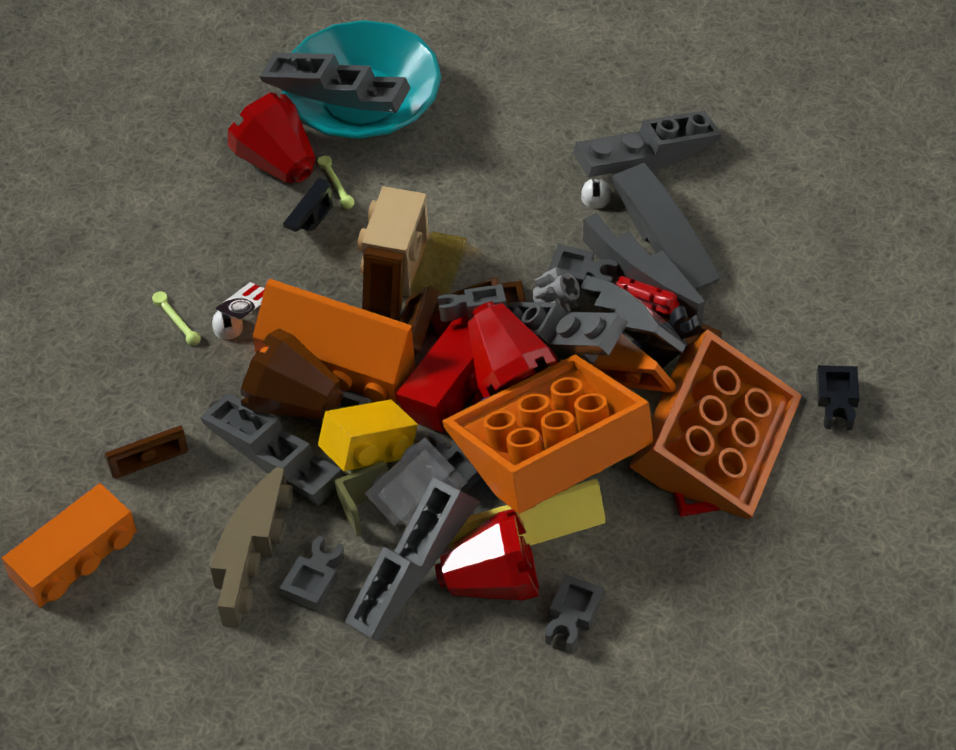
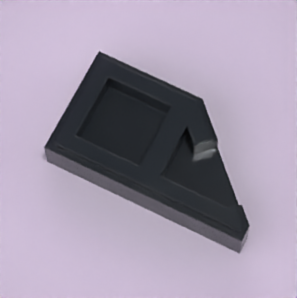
(311, 208)

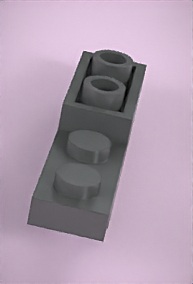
(657, 144)
(571, 332)

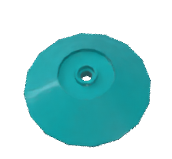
(389, 53)

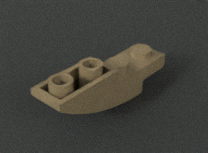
(245, 539)

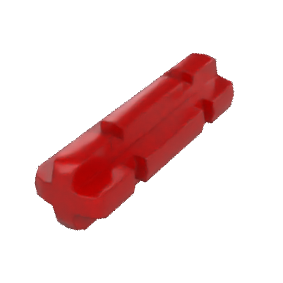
(652, 296)

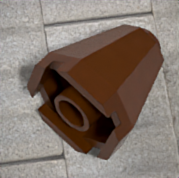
(289, 380)

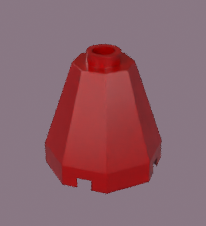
(273, 139)
(505, 349)
(491, 562)

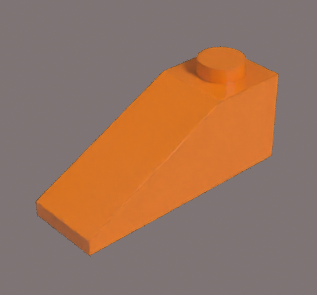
(634, 368)

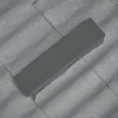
(401, 571)

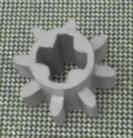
(557, 288)

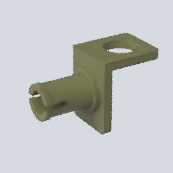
(352, 491)

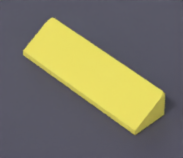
(558, 516)

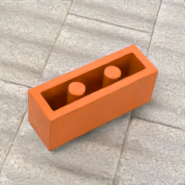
(70, 545)

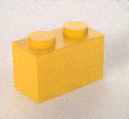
(366, 434)

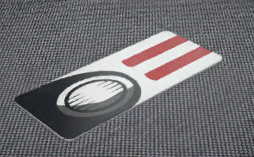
(243, 301)

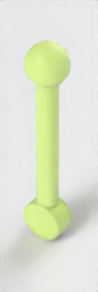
(346, 201)
(160, 299)

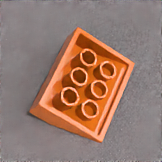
(718, 428)
(551, 432)

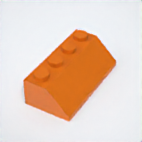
(358, 346)

